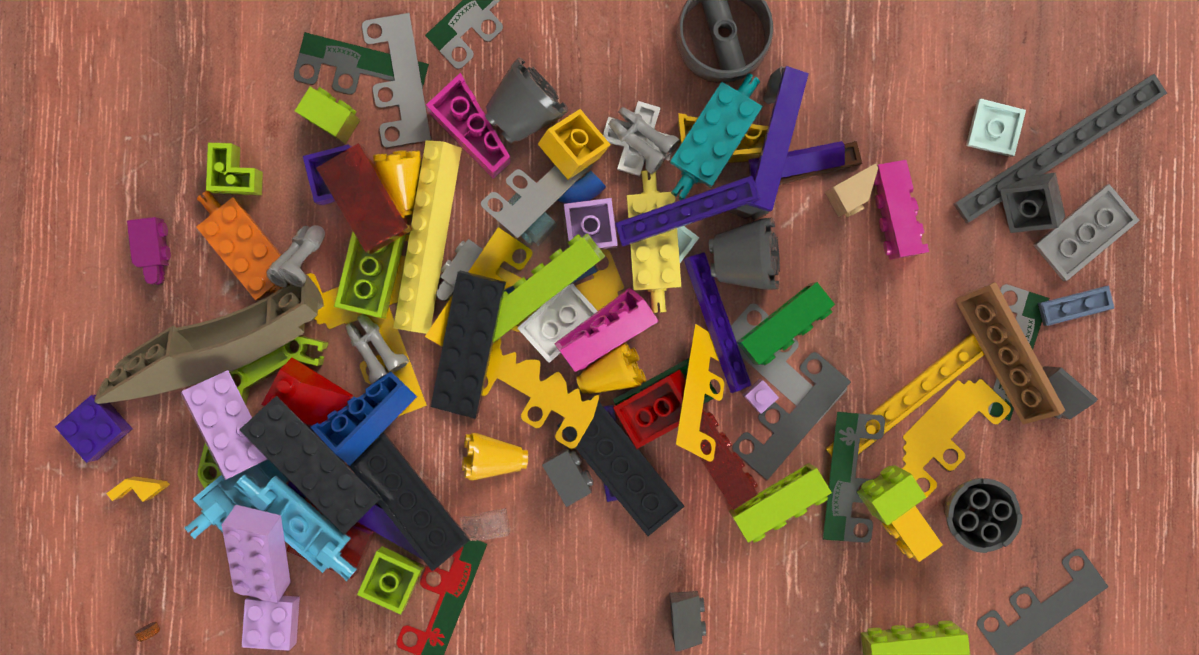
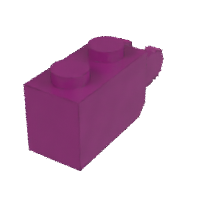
(149, 247)

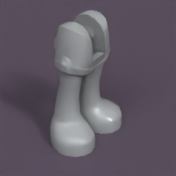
(653, 158)
(288, 266)
(391, 360)

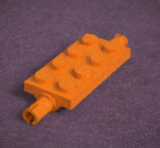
(239, 244)

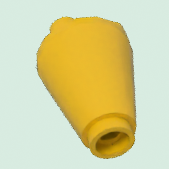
(401, 176)
(612, 372)
(491, 457)

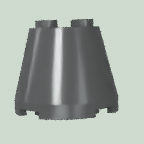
(523, 103)
(747, 255)
(995, 517)

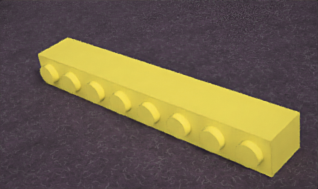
(427, 236)

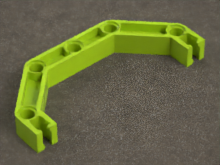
(253, 374)

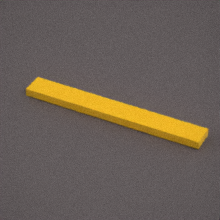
(922, 388)

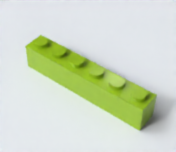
(547, 282)

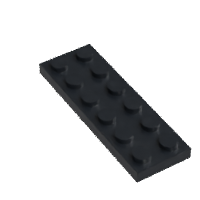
(468, 344)
(309, 465)
(626, 471)
(409, 502)

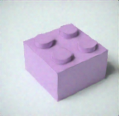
(593, 218)
(270, 623)

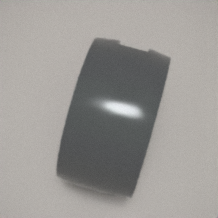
(727, 48)

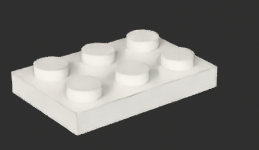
(556, 319)

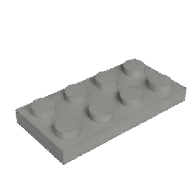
(1086, 232)

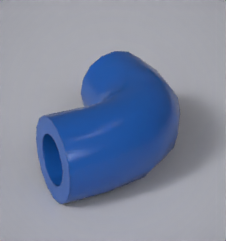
(583, 189)

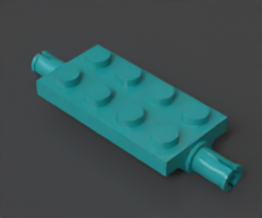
(715, 135)

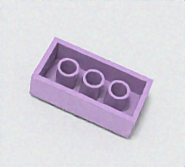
(219, 416)
(256, 553)

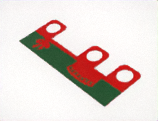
(453, 593)

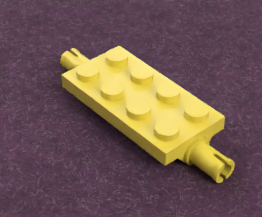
(655, 258)

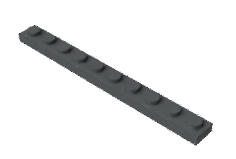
(1063, 146)

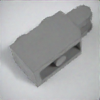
(466, 255)

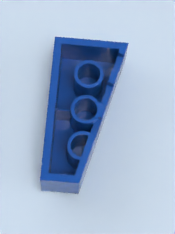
(364, 418)

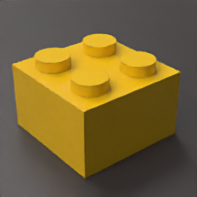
(573, 144)
(913, 535)

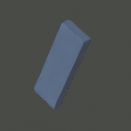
(1076, 305)

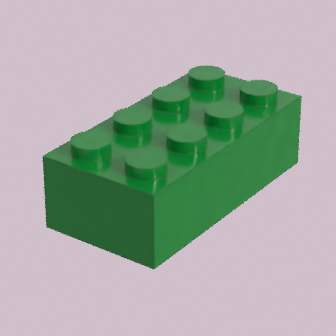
(785, 323)

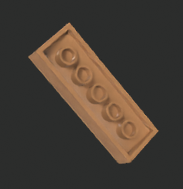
(1009, 354)

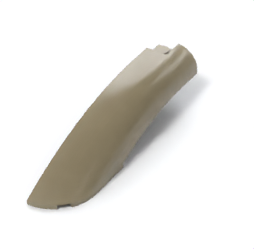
(211, 347)

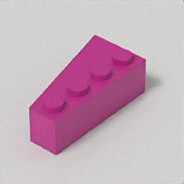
(466, 123)
(898, 211)
(606, 329)

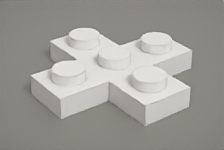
(631, 159)

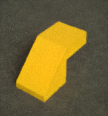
(143, 487)

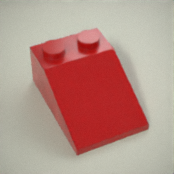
(307, 393)
(653, 410)

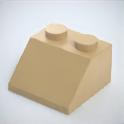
(853, 192)

